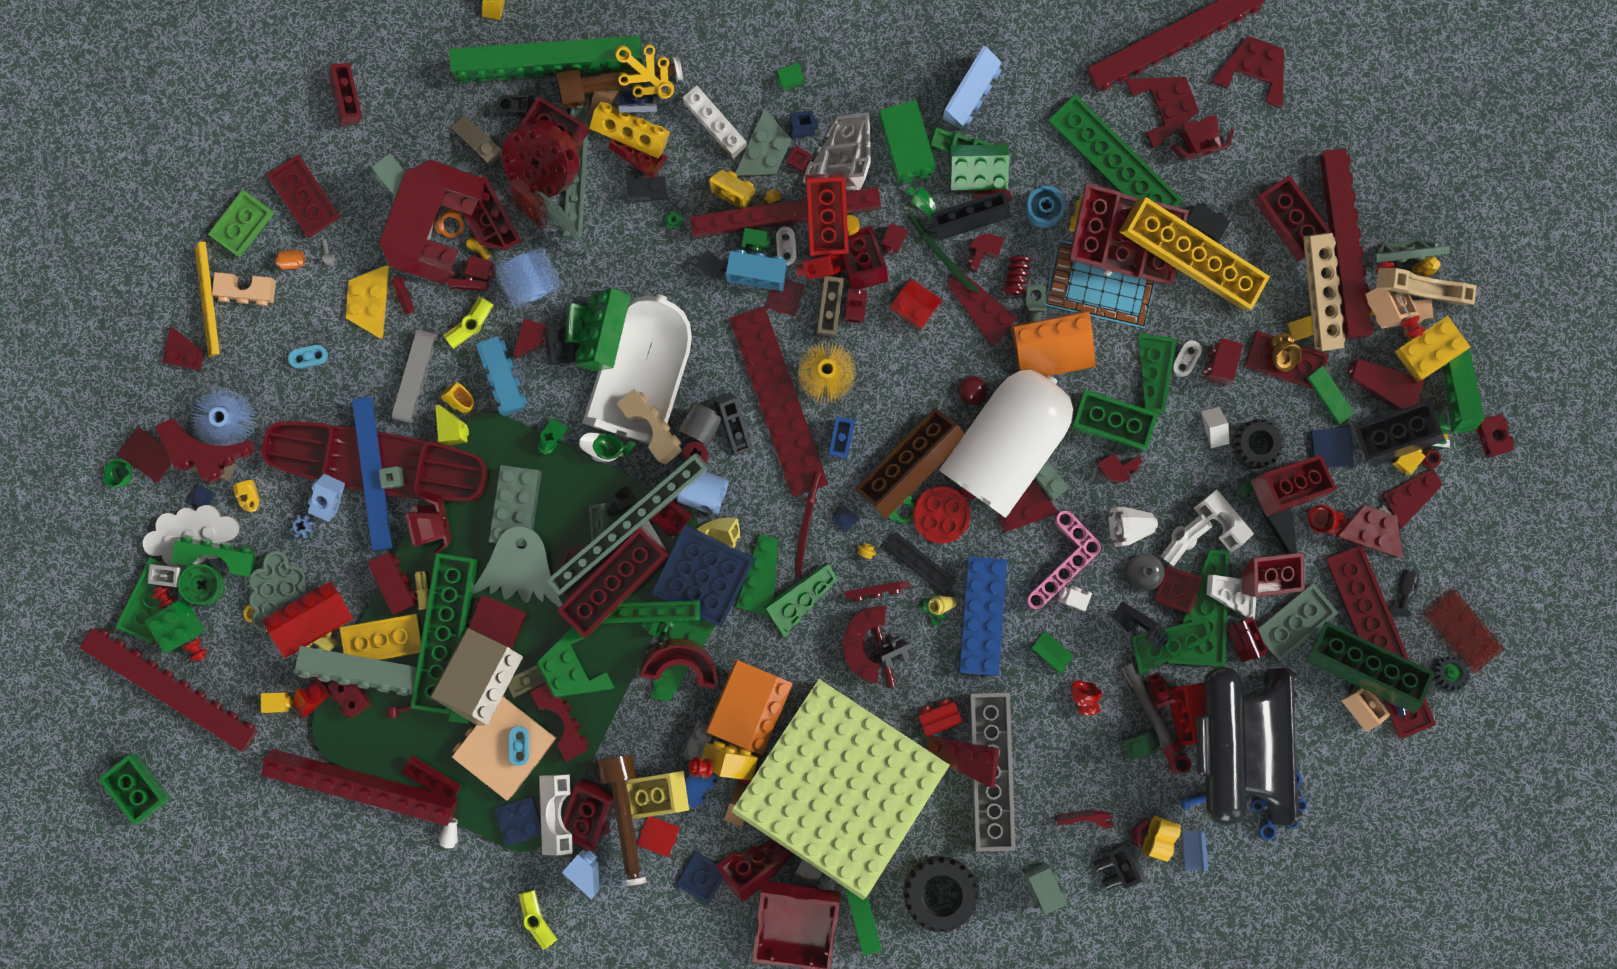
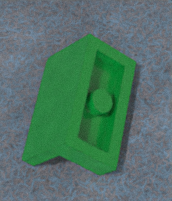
(1052, 652)

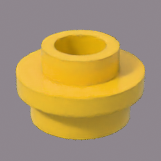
(772, 196)
(866, 550)

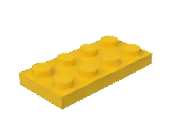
(383, 638)

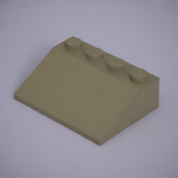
(476, 677)

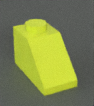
(450, 428)

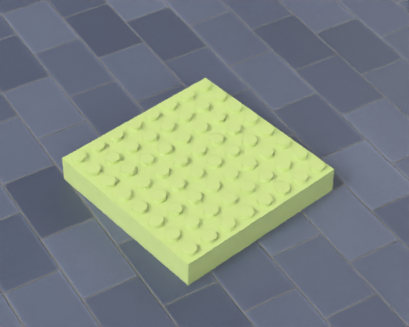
(841, 789)

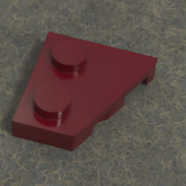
(182, 352)

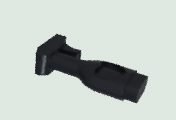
(1407, 587)

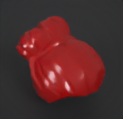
(1325, 519)
(1086, 696)

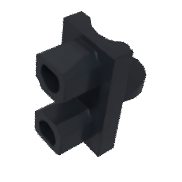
(891, 648)

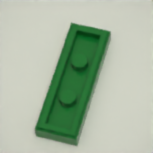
(1330, 395)

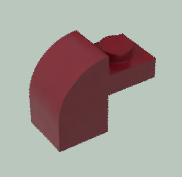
(987, 245)
(855, 305)
(1116, 472)

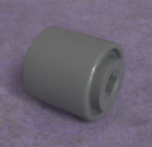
(700, 424)

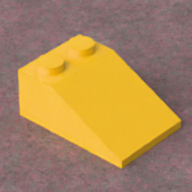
(732, 189)

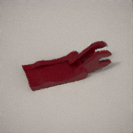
(1086, 815)

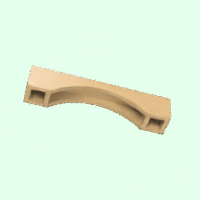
(1412, 284)

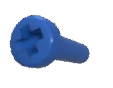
(1185, 803)

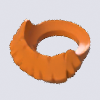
(439, 224)

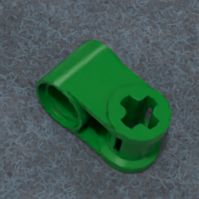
(550, 435)

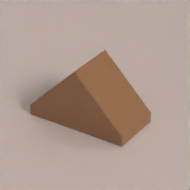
(606, 96)
(730, 816)

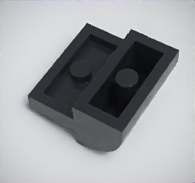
(558, 350)

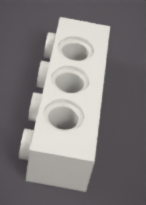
(714, 122)

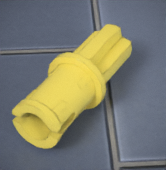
(422, 589)

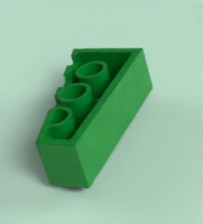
(1463, 394)

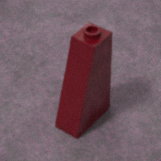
(1388, 385)

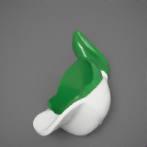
(605, 447)

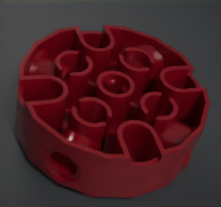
(541, 157)

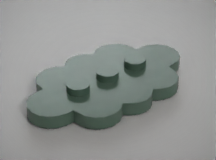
(274, 587)

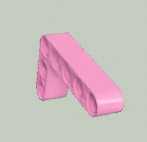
(1067, 564)

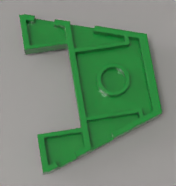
(564, 672)

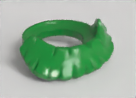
(894, 516)

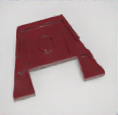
(1258, 61)
(1172, 100)

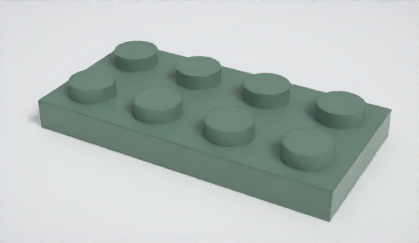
(1296, 622)

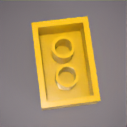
(1433, 349)

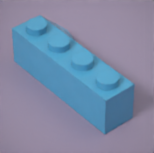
(501, 376)

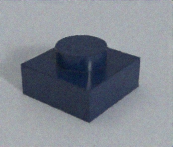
(201, 496)
(845, 519)

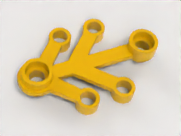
(646, 74)

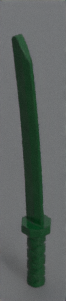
(926, 236)

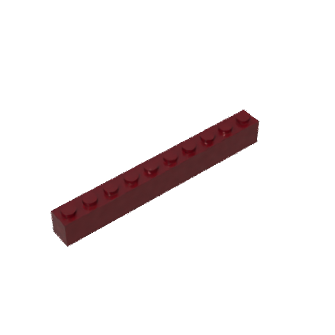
(1169, 41)
(774, 214)
(1343, 225)
(169, 689)
(359, 787)

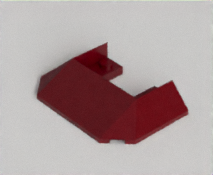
(413, 214)

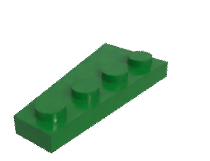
(760, 580)

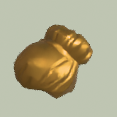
(1285, 352)

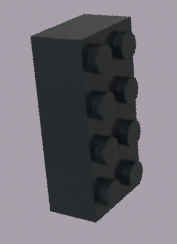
(1400, 433)

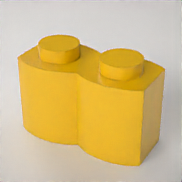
(1161, 838)

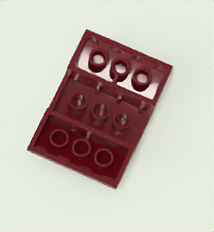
(1105, 248)

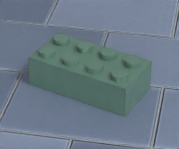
(515, 501)

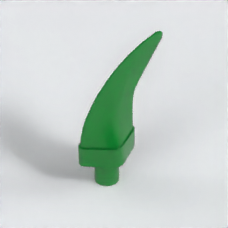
(922, 201)

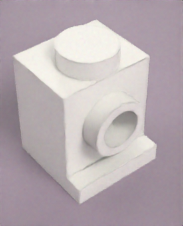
(1074, 597)

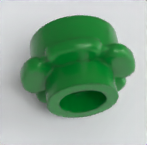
(668, 219)

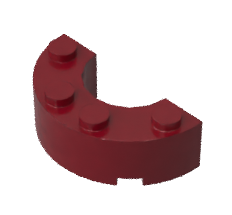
(854, 642)
(679, 652)

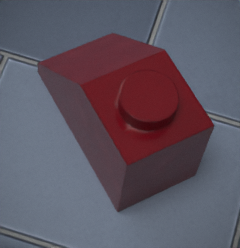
(530, 338)

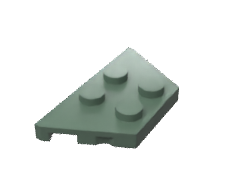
(765, 149)
(1404, 250)

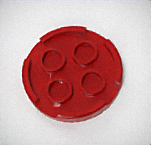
(941, 514)

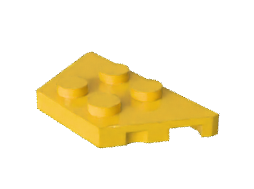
(368, 300)

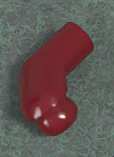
(1137, 832)

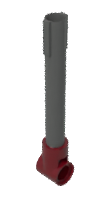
(1170, 747)

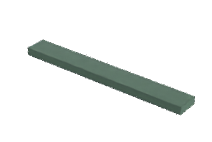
(576, 192)

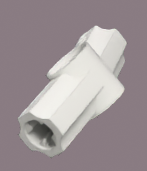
(1185, 539)

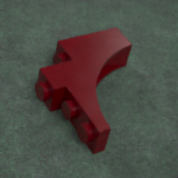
(208, 458)

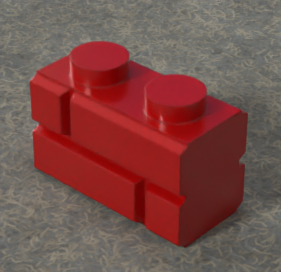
(940, 717)

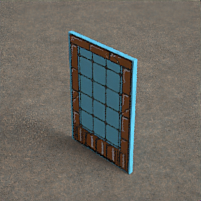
(1086, 288)

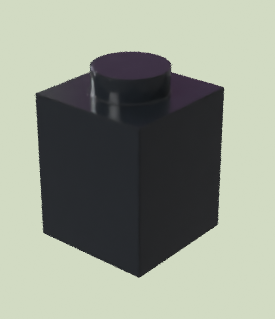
(711, 266)

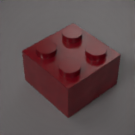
(1223, 361)

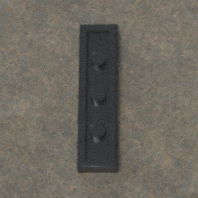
(920, 563)

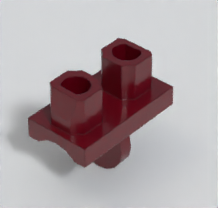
(1159, 691)

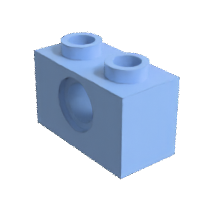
(325, 497)

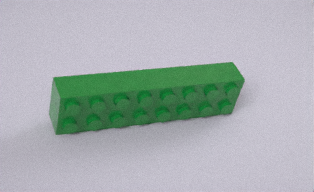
(443, 626)

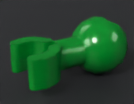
(923, 606)

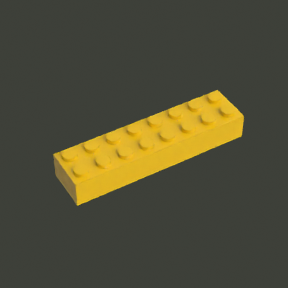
(1194, 254)

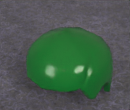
(111, 477)

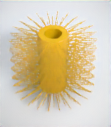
(824, 364)

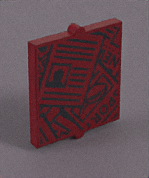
(786, 300)

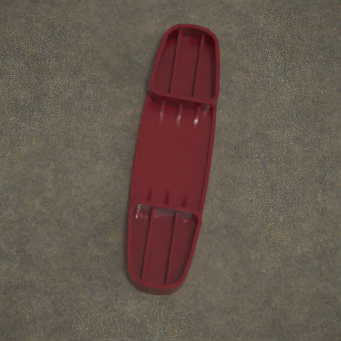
(321, 449)

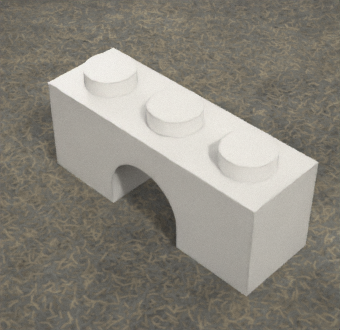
(1234, 528)

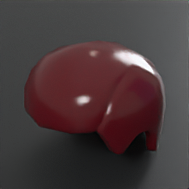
(972, 390)

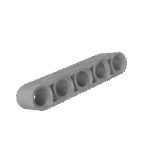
(414, 373)

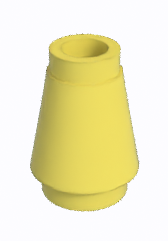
(941, 604)

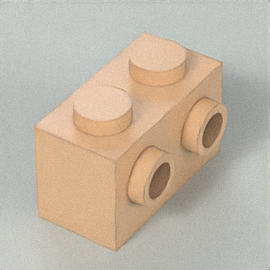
(1366, 708)

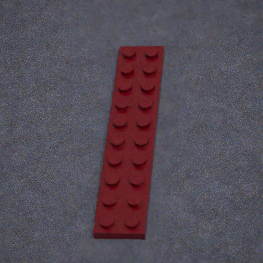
(778, 400)
(1373, 623)

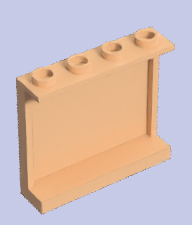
(487, 749)

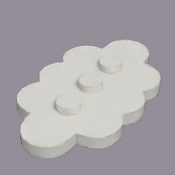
(199, 523)

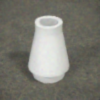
(448, 835)

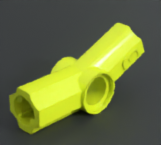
(460, 332)
(530, 907)

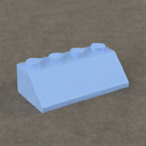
(972, 88)

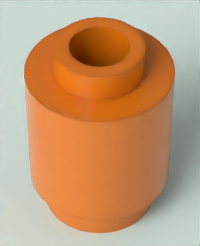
(290, 259)

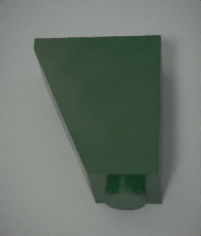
(1139, 744)

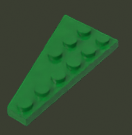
(1214, 650)

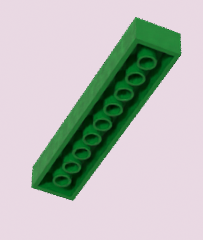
(542, 59)

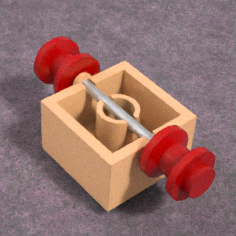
(1394, 308)

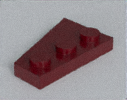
(644, 162)
(1412, 496)

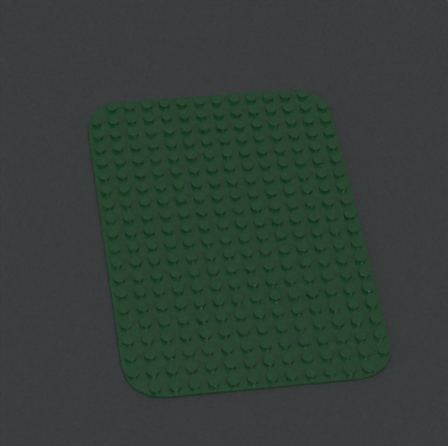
(562, 520)

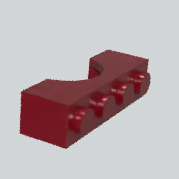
(572, 742)

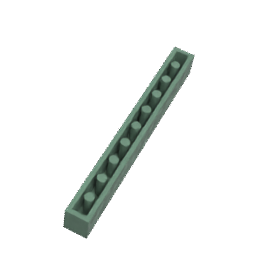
(628, 524)

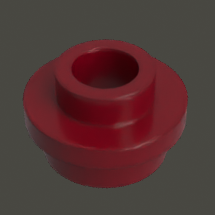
(1437, 458)

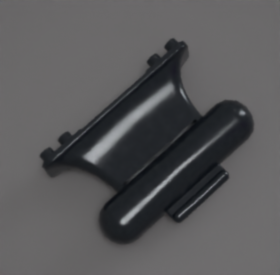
(1248, 746)

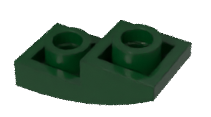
(1244, 490)

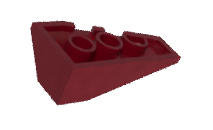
(748, 869)

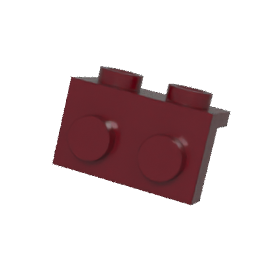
(672, 519)

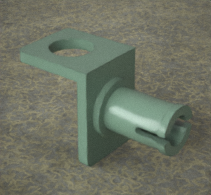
(1035, 306)

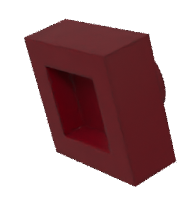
(799, 158)

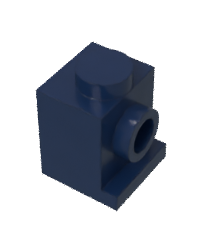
(802, 124)

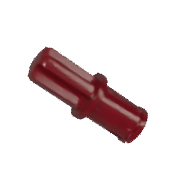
(403, 295)

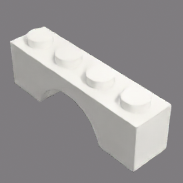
(555, 837)

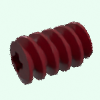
(1016, 275)
(692, 447)

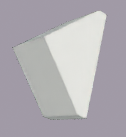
(1216, 427)
(164, 575)

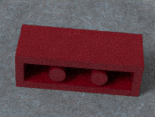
(344, 94)
(393, 583)

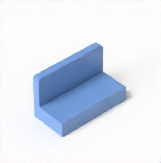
(1194, 850)

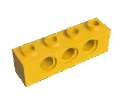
(629, 129)

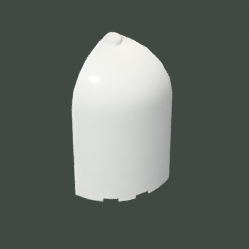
(658, 376)
(1011, 439)

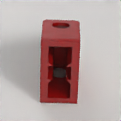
(820, 266)

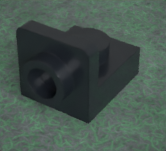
(623, 502)

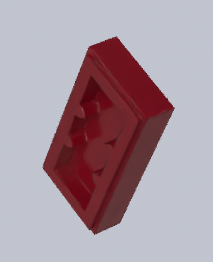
(468, 283)

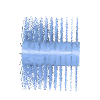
(528, 277)
(223, 417)

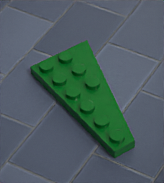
(672, 677)

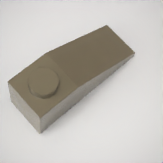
(477, 140)

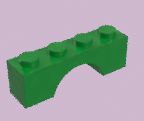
(238, 559)

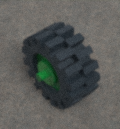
(1450, 673)

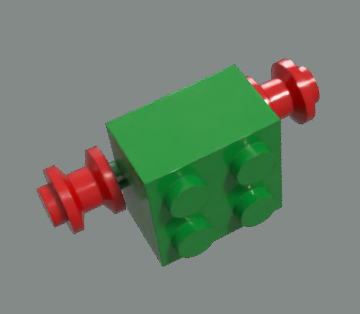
(176, 625)

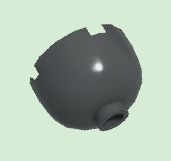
(1145, 572)

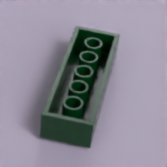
(1370, 667)

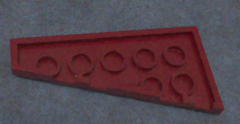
(1029, 508)

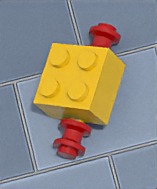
(725, 762)

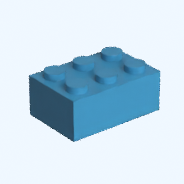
(756, 270)

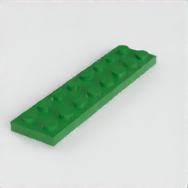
(1110, 153)

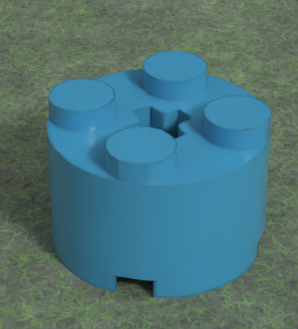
(1055, 206)

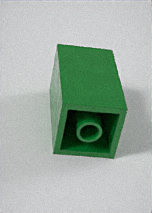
(906, 142)

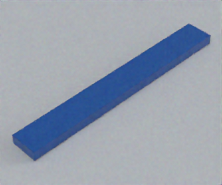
(370, 465)

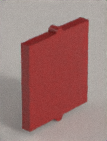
(658, 836)

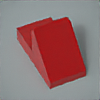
(310, 698)

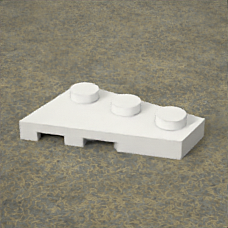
(1229, 592)

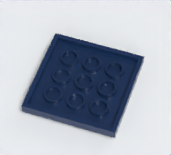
(704, 572)

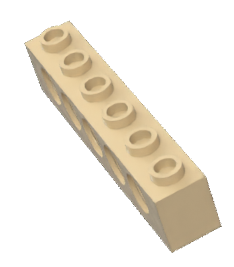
(1316, 285)

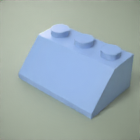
(584, 873)

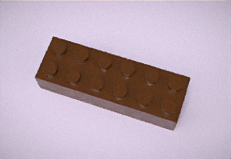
(910, 463)

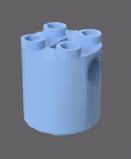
(705, 493)

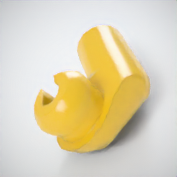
(473, 244)

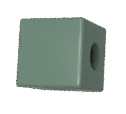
(385, 477)

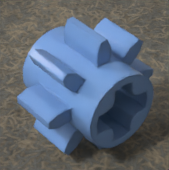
(298, 530)

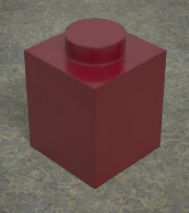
(894, 239)
(480, 269)

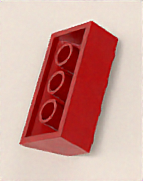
(307, 619)

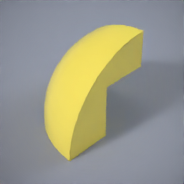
(723, 529)

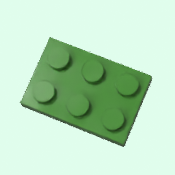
(241, 223)

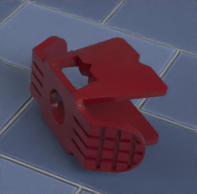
(1201, 139)
(426, 522)

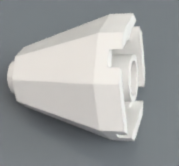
(1130, 525)

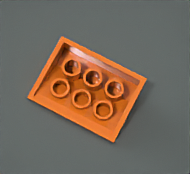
(1055, 344)
(749, 707)

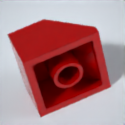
(915, 304)

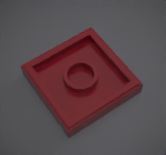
(1178, 590)

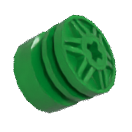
(190, 588)

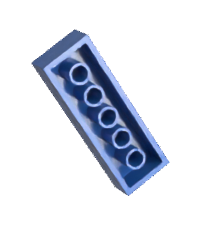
(982, 615)

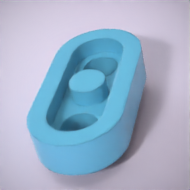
(308, 355)
(517, 745)

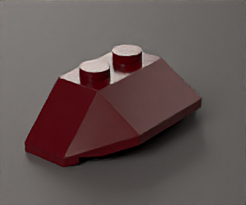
(491, 222)

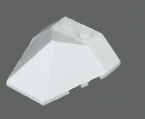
(845, 150)

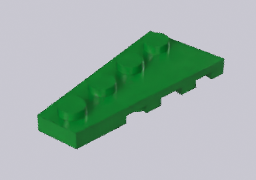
(1156, 365)
(795, 601)
(141, 606)
(1181, 640)

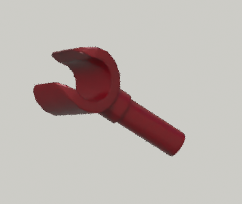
(393, 711)

